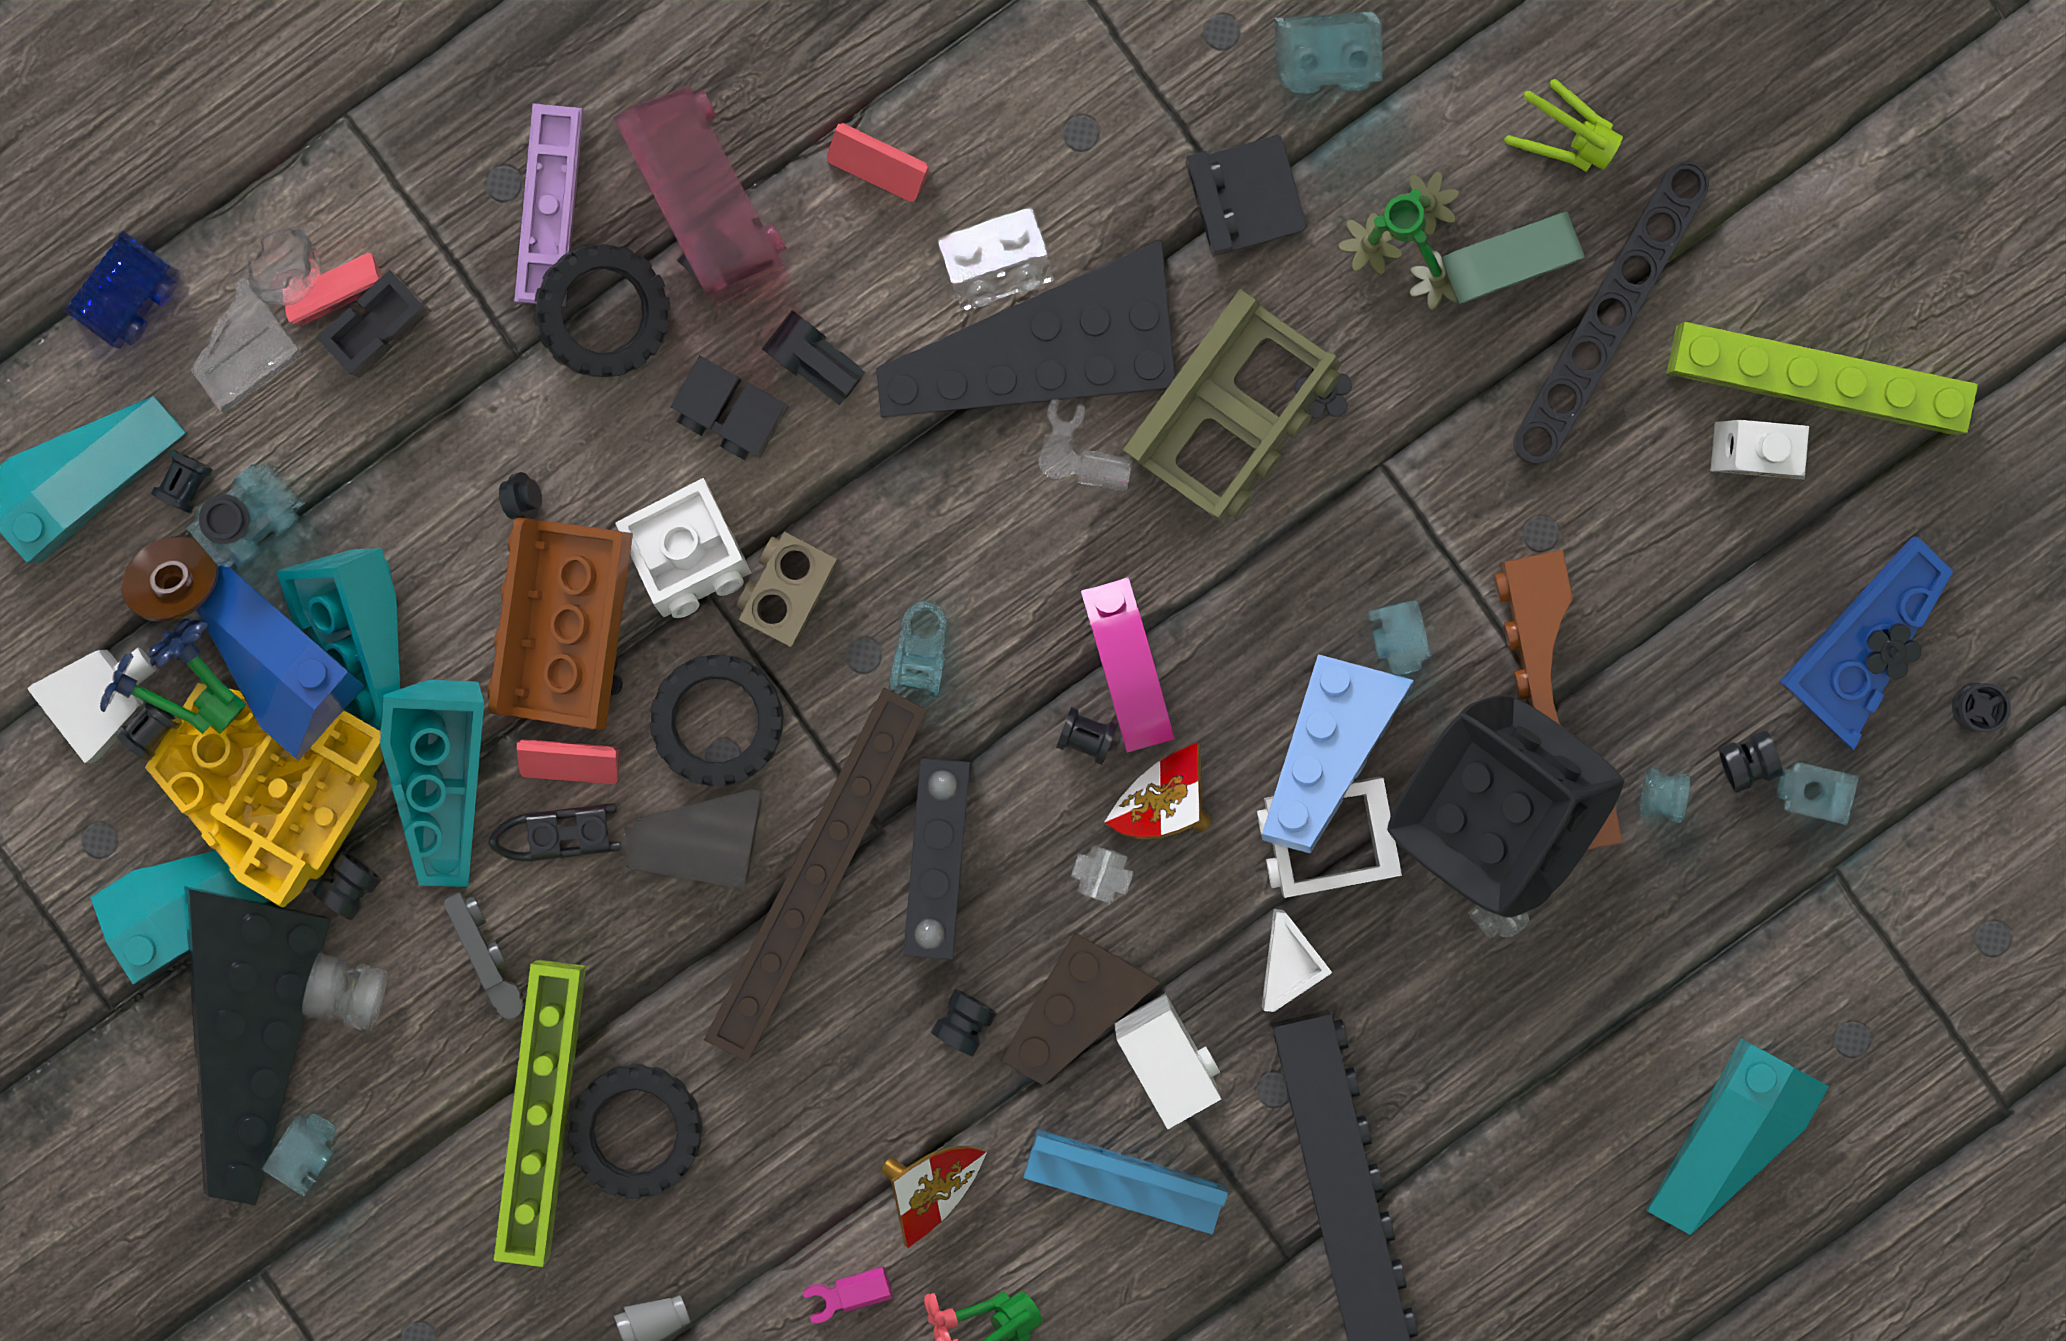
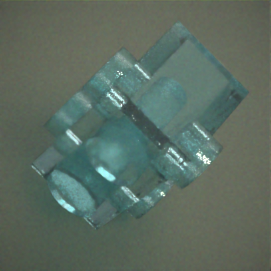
(1327, 49)
(270, 506)

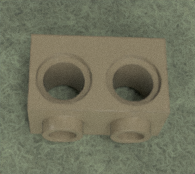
(798, 595)

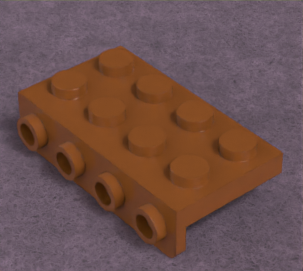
(559, 623)

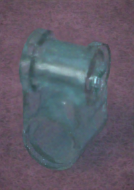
(920, 653)

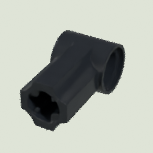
(805, 352)

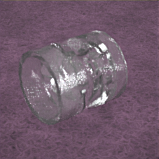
(345, 992)

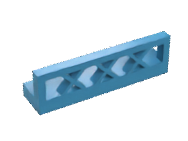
(1125, 1181)

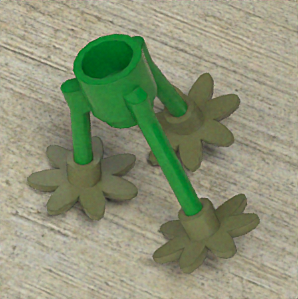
(1405, 221)

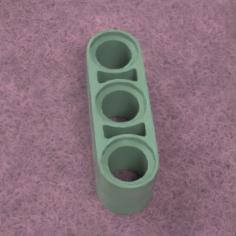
(1513, 257)

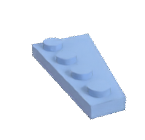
(1335, 732)

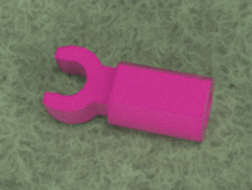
(851, 1293)

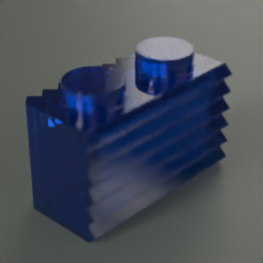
(123, 291)

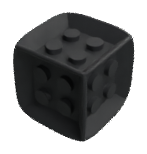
(1505, 805)

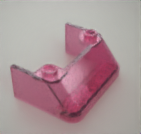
(701, 193)

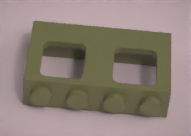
(1208, 391)

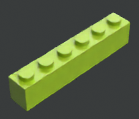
(1822, 378)
(539, 1113)

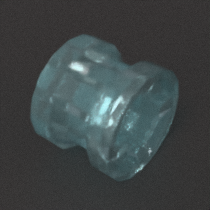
(1664, 795)

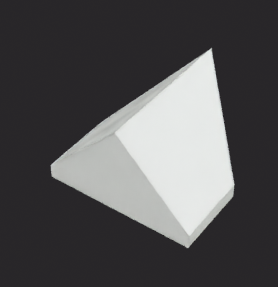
(1291, 964)

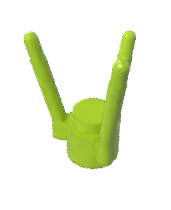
(1593, 140)

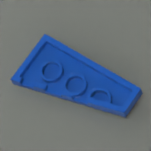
(1833, 672)

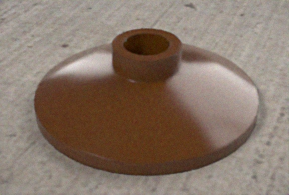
(169, 579)

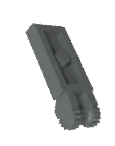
(485, 957)

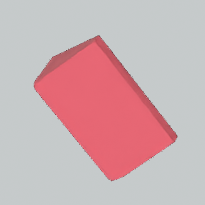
(877, 162)
(336, 290)
(568, 761)

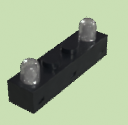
(936, 858)

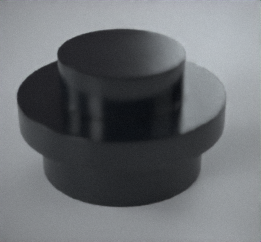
(520, 496)
(224, 519)

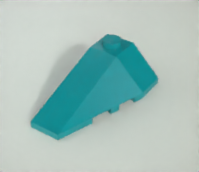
(72, 477)
(352, 615)
(433, 764)
(147, 910)
(1741, 1128)

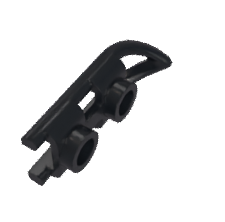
(545, 835)

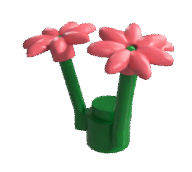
(1012, 1321)

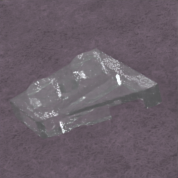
(243, 350)

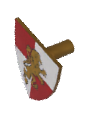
(1163, 799)
(931, 1187)

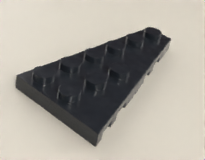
(1071, 342)
(247, 1025)

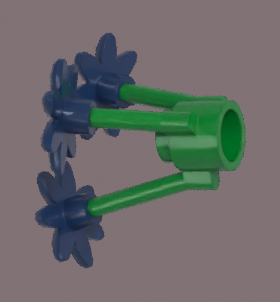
(216, 703)

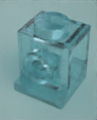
(1400, 636)
(1835, 795)
(302, 1152)

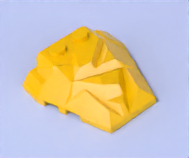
(261, 806)

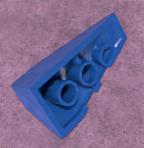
(278, 668)

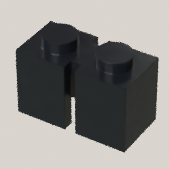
(360, 340)
(706, 397)

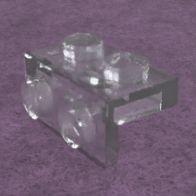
(996, 259)

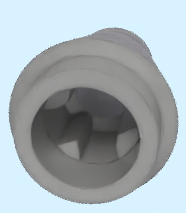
(652, 1320)

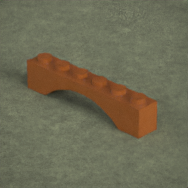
(1537, 601)

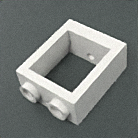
(1383, 844)

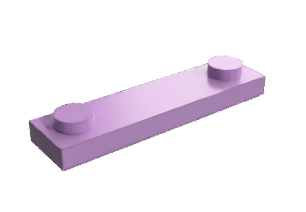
(548, 195)

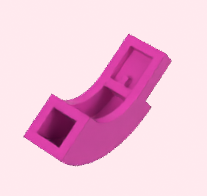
(1128, 665)

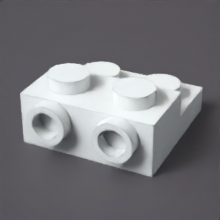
(684, 550)

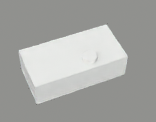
(1168, 1061)

